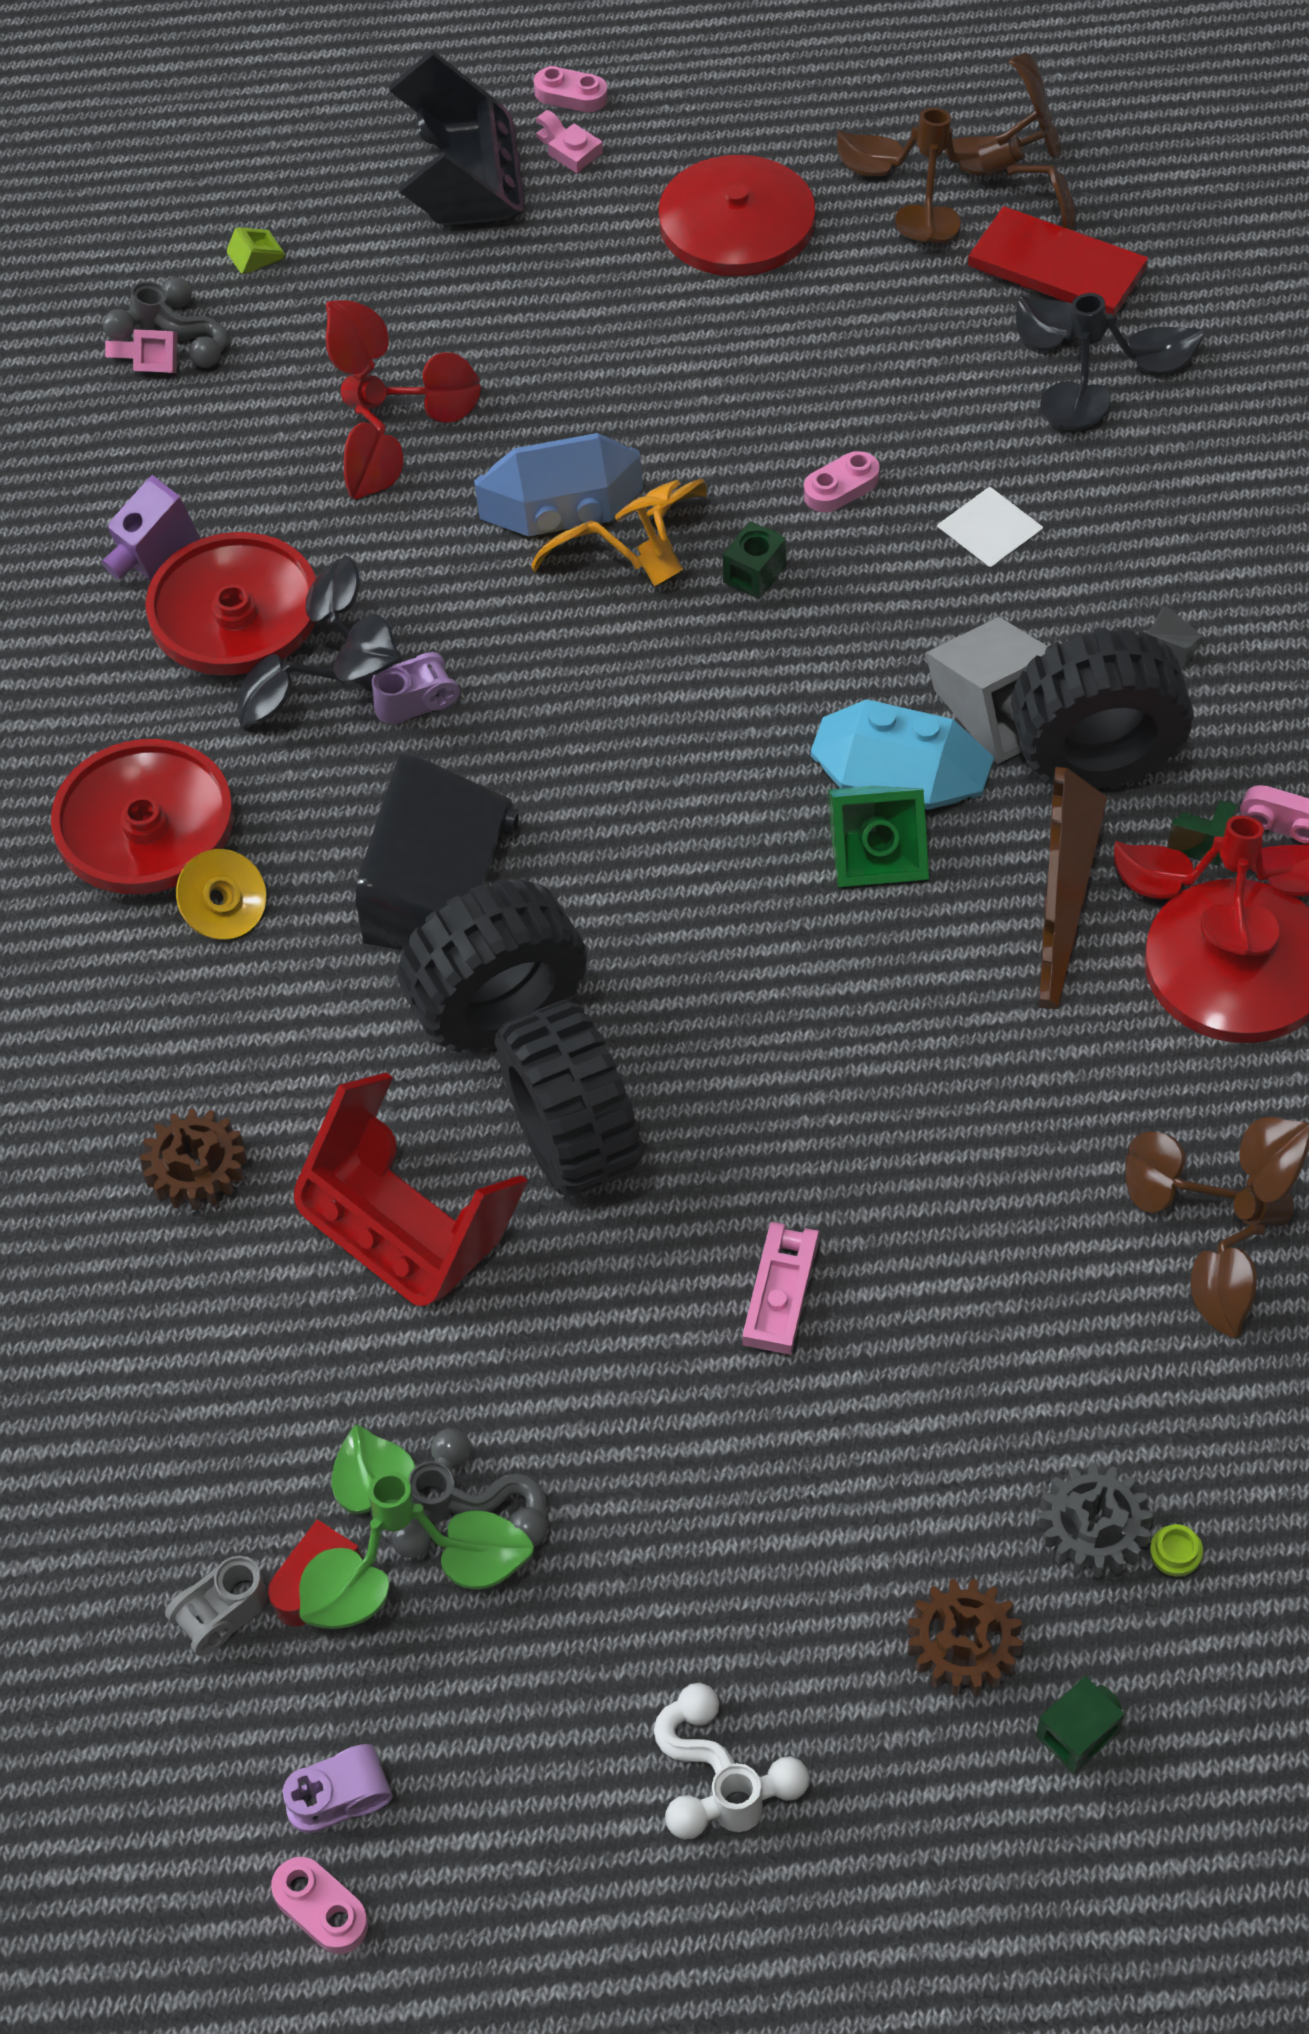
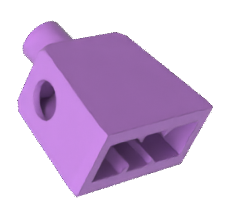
(148, 530)

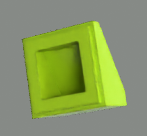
(253, 249)

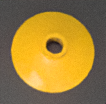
(236, 880)

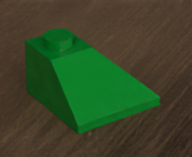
(878, 835)

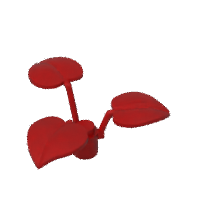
(352, 341)
(1237, 929)

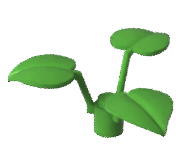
(374, 1476)

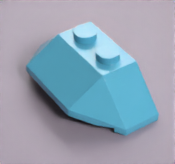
(902, 748)

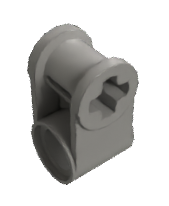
(216, 1606)

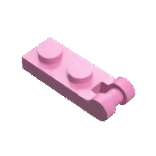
(780, 1289)

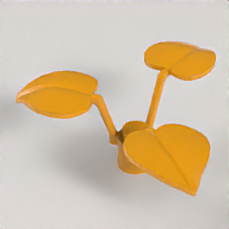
(657, 552)

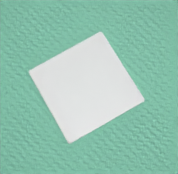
(990, 526)

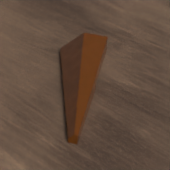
(1074, 840)

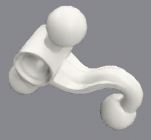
(688, 1815)

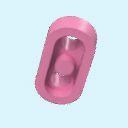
(570, 89)
(846, 481)
(1278, 811)
(317, 1903)

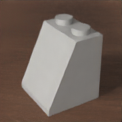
(978, 678)

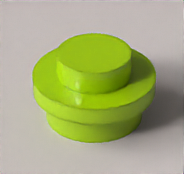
(1176, 1550)

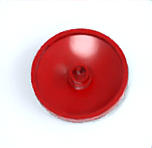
(736, 215)
(230, 602)
(140, 815)
(1227, 992)

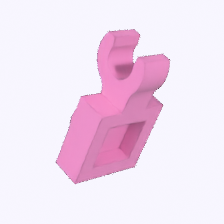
(569, 146)
(149, 350)

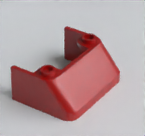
(380, 1216)

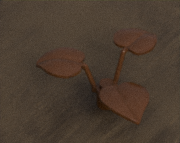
(1007, 152)
(876, 154)
(1273, 1157)

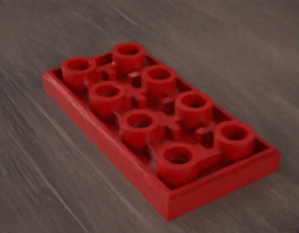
(1056, 260)

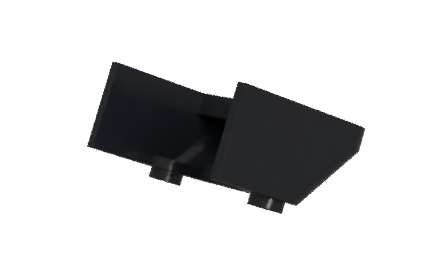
(479, 160)

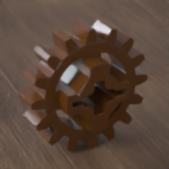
(176, 1175)
(959, 1658)

